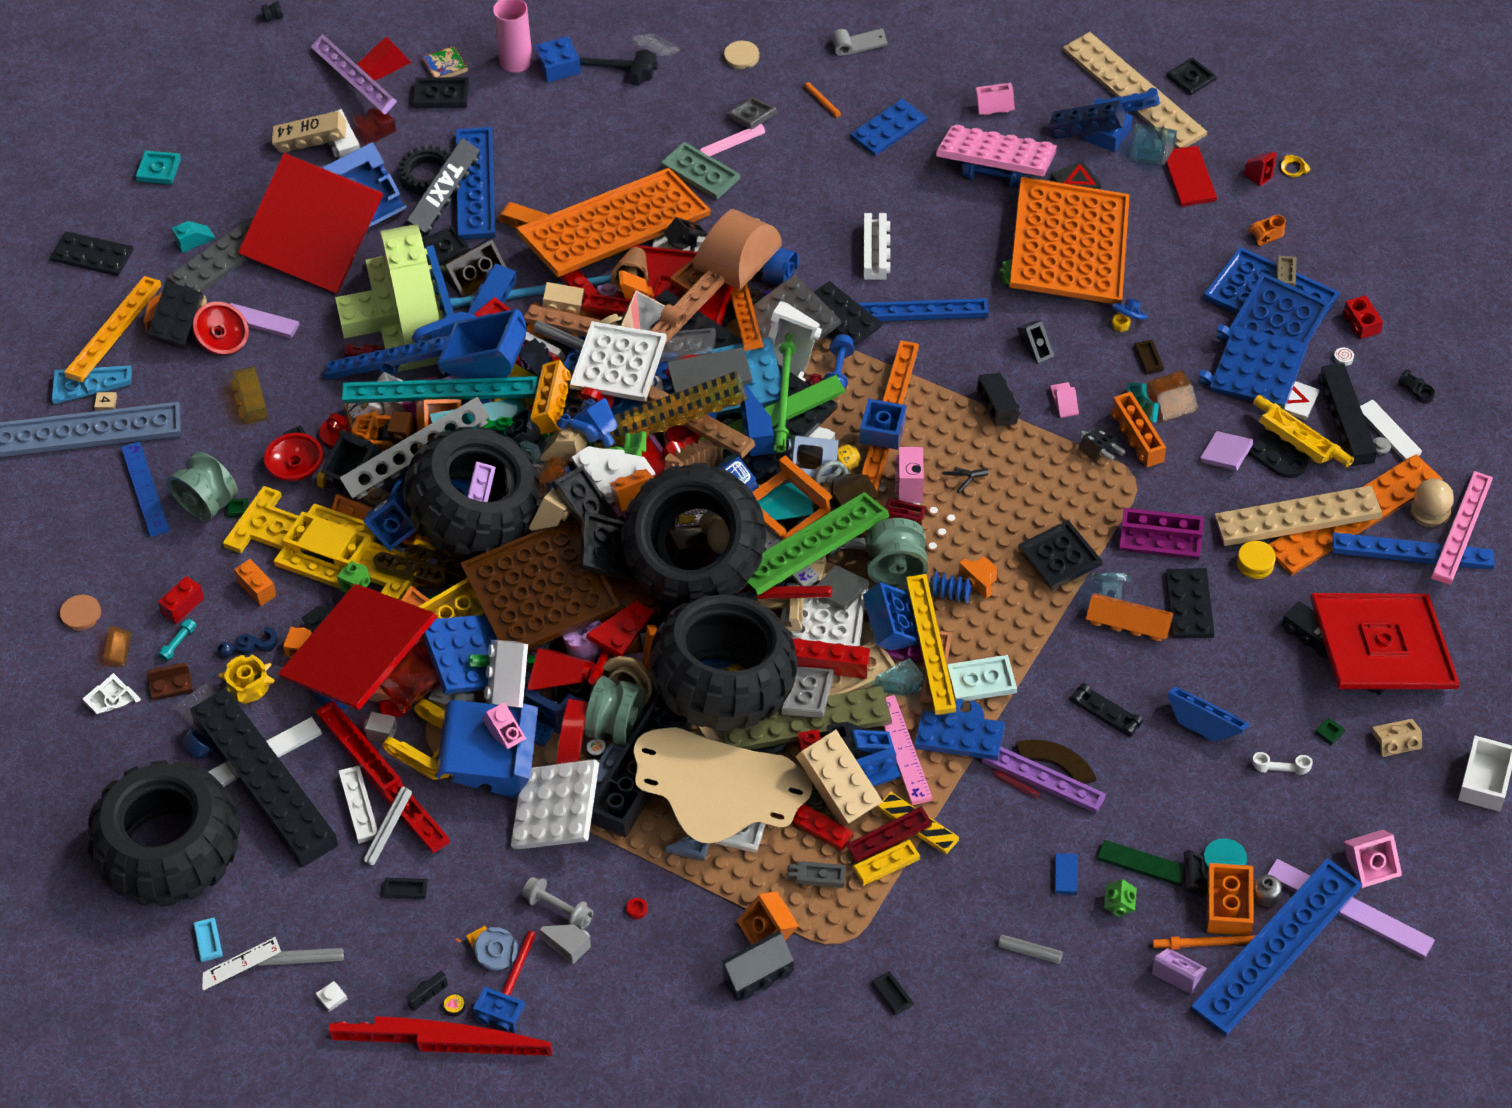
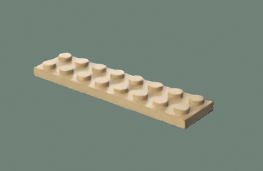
(1298, 515)

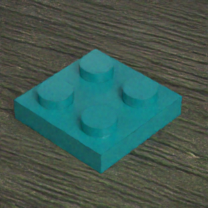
(158, 167)

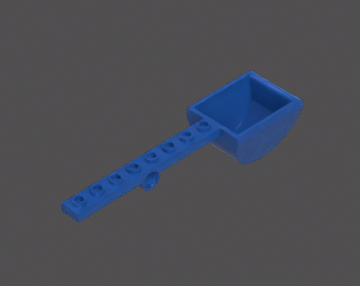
(474, 349)

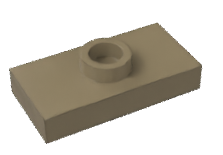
(1286, 269)

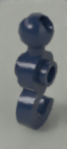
(246, 644)

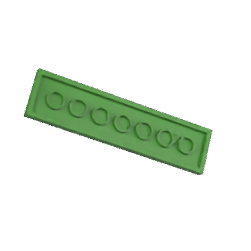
(816, 541)

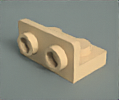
(1398, 737)

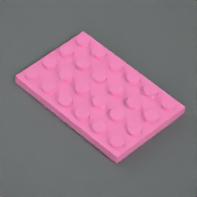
(997, 150)

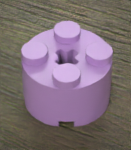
(579, 646)

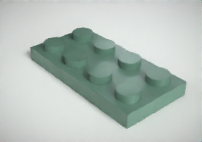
(701, 170)

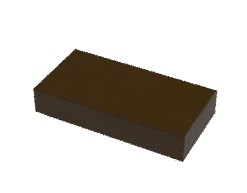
(1148, 357)

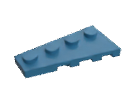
(98, 380)

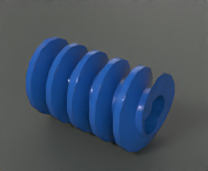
(950, 587)

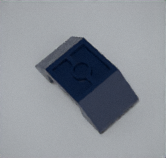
(548, 709)

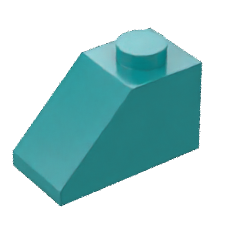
(191, 235)

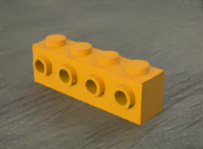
(550, 396)

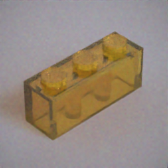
(249, 395)

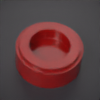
(636, 908)

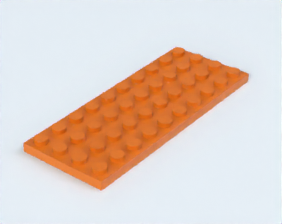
(612, 222)

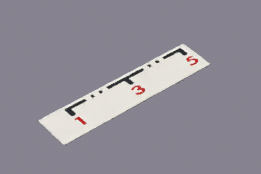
(240, 963)

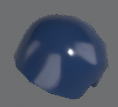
(196, 745)

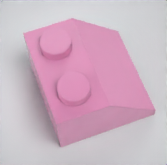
(1373, 857)

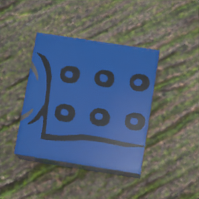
(543, 734)

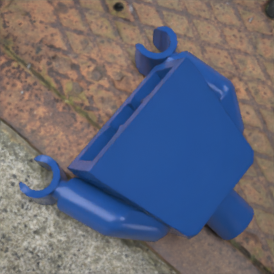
(593, 421)

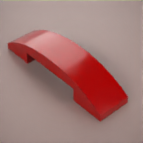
(572, 732)

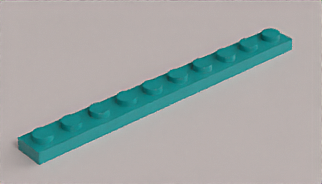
(439, 389)

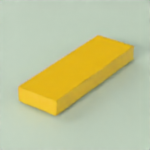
(886, 862)

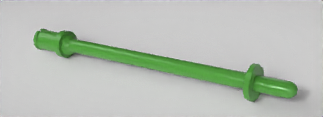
(780, 433)

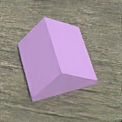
(1178, 970)

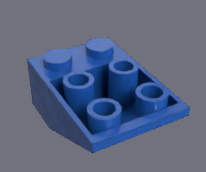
(757, 425)

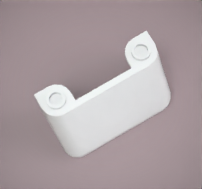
(803, 331)

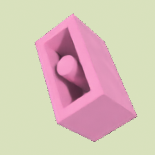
(995, 98)

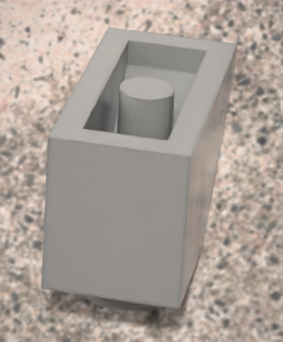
(567, 940)

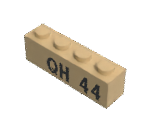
(309, 132)

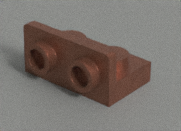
(169, 681)

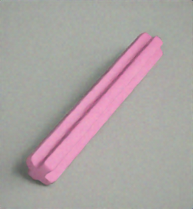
(733, 140)

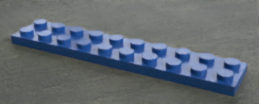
(1276, 947)

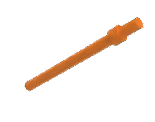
(1177, 942)

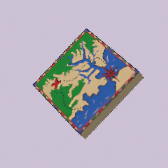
(445, 63)

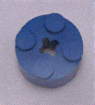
(780, 266)

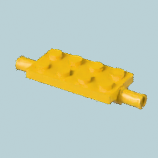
(1299, 434)

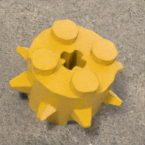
(246, 678)

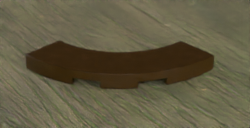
(1058, 754)

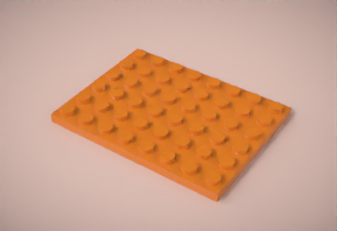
(1070, 241)

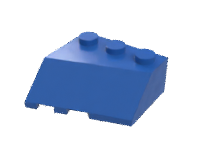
(891, 617)

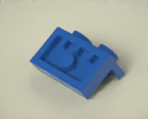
(880, 766)
(498, 1010)

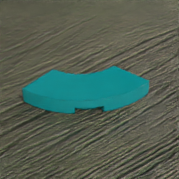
(1149, 407)

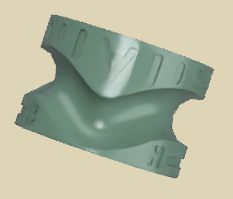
(202, 486)
(896, 551)
(614, 710)

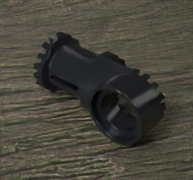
(1417, 386)

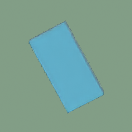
(208, 939)

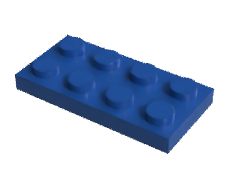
(888, 127)

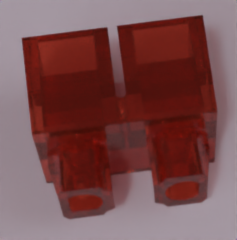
(374, 125)

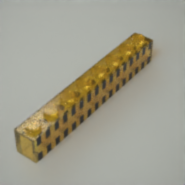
(679, 408)

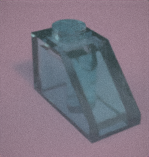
(901, 679)

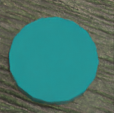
(1225, 852)

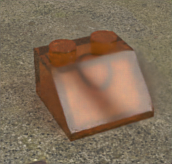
(1173, 395)

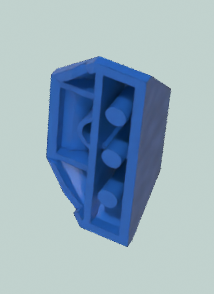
(1204, 717)

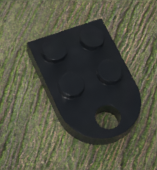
(1278, 455)

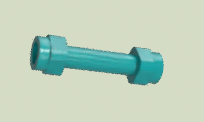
(166, 652)

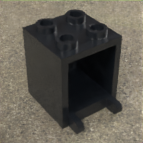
(347, 455)

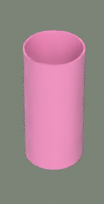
(513, 35)

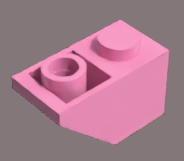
(503, 726)

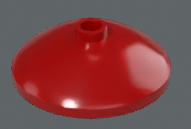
(226, 321)
(293, 449)

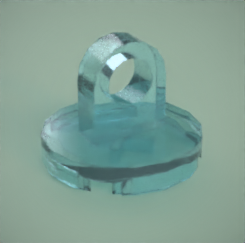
(1111, 581)

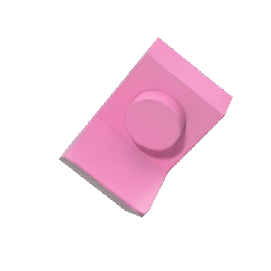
(1065, 399)

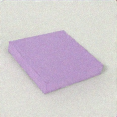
(1226, 450)

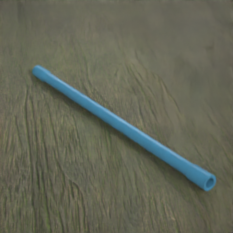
(526, 292)

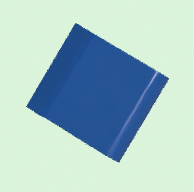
(367, 169)
(477, 757)

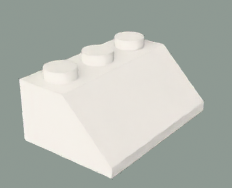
(506, 673)

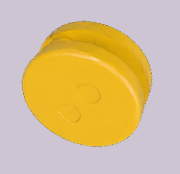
(1256, 559)

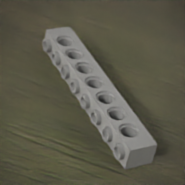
(351, 478)

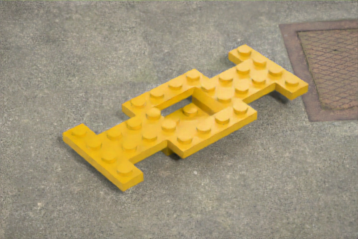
(320, 532)

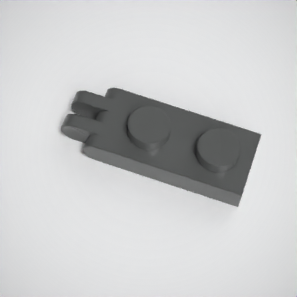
(817, 874)

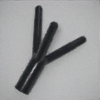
(963, 472)

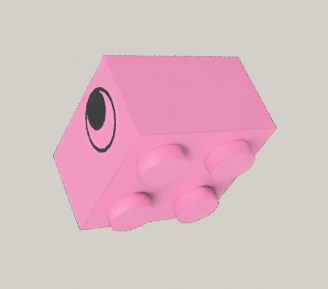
(909, 474)

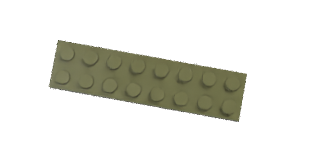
(860, 707)

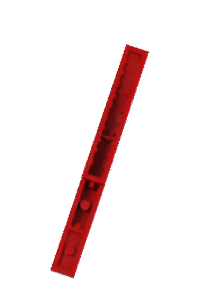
(381, 775)
(440, 1036)

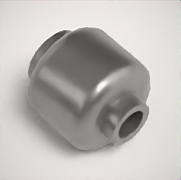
(1266, 890)

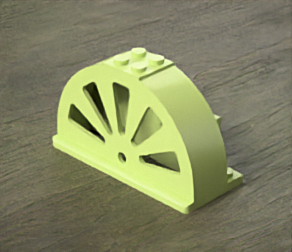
(399, 297)

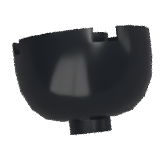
(523, 428)

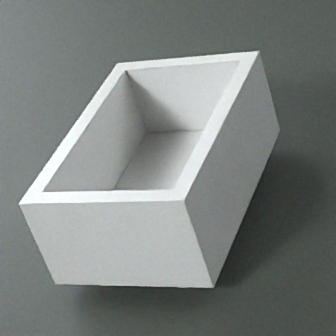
(1487, 774)

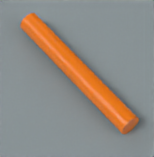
(812, 90)

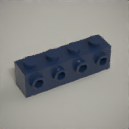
(1087, 119)

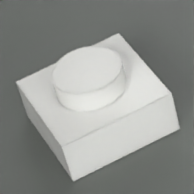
(331, 996)

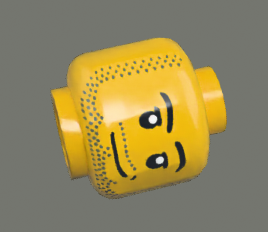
(848, 456)

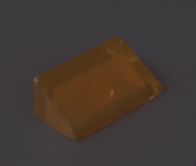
(117, 647)

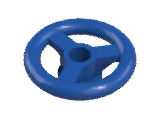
(1130, 309)

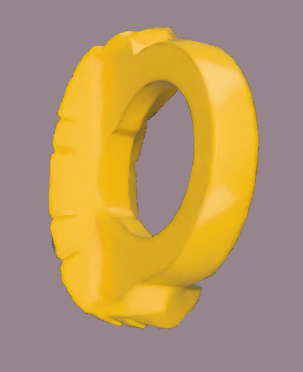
(1304, 168)

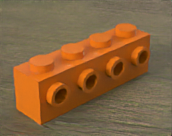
(1138, 429)
(1129, 616)

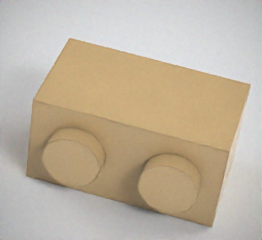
(563, 298)

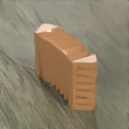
(703, 452)

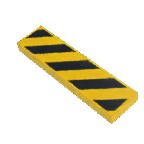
(936, 835)

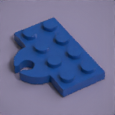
(960, 733)

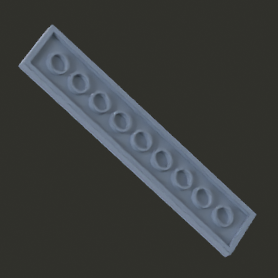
(90, 429)

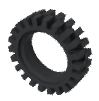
(410, 161)

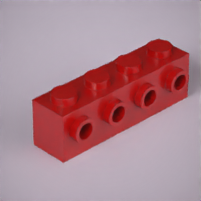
(844, 659)

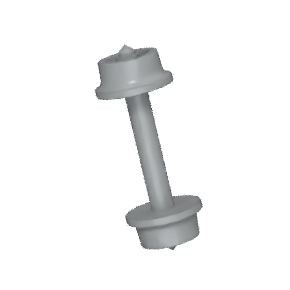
(535, 890)

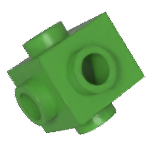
(353, 574)
(1120, 898)

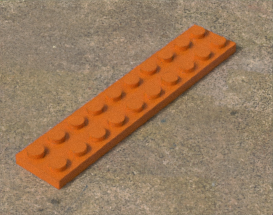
(1392, 492)

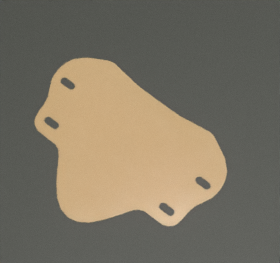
(718, 785)

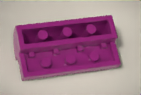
(1161, 533)

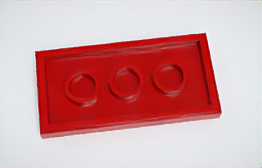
(1190, 176)

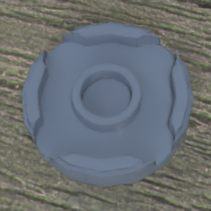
(495, 949)

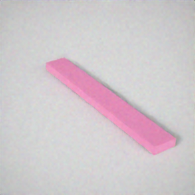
(1462, 528)

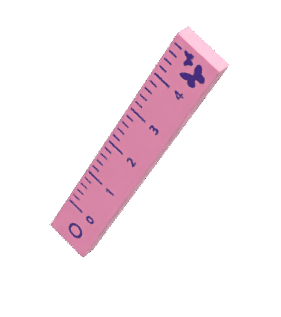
(906, 757)

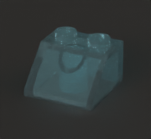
(1152, 144)

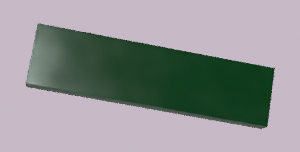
(1141, 863)

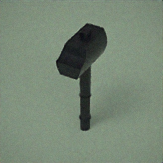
(641, 67)

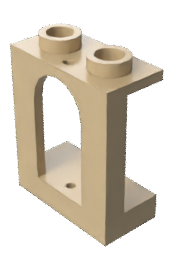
(796, 610)

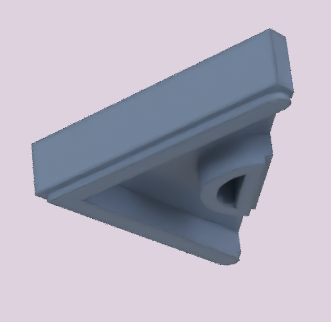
(689, 848)

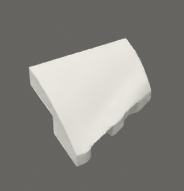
(102, 698)

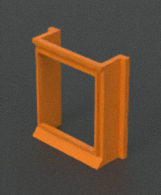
(805, 484)

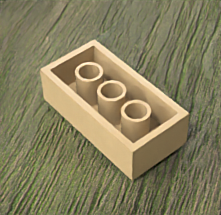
(839, 778)

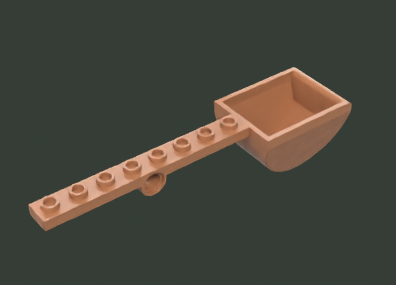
(728, 255)

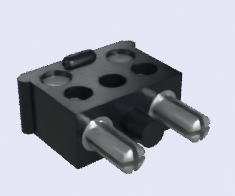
(1100, 444)

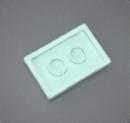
(982, 678)

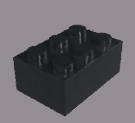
(175, 315)

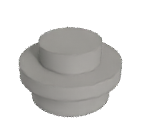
(1382, 445)

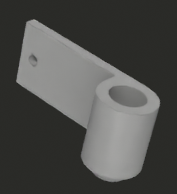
(862, 42)

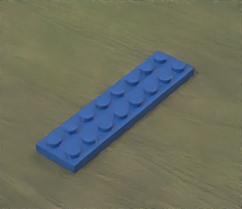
(476, 192)

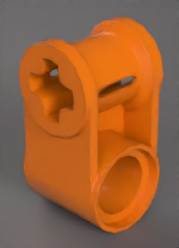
(1268, 230)

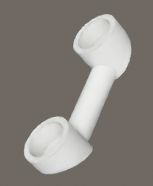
(1262, 763)

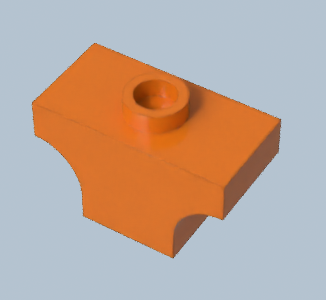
(981, 574)

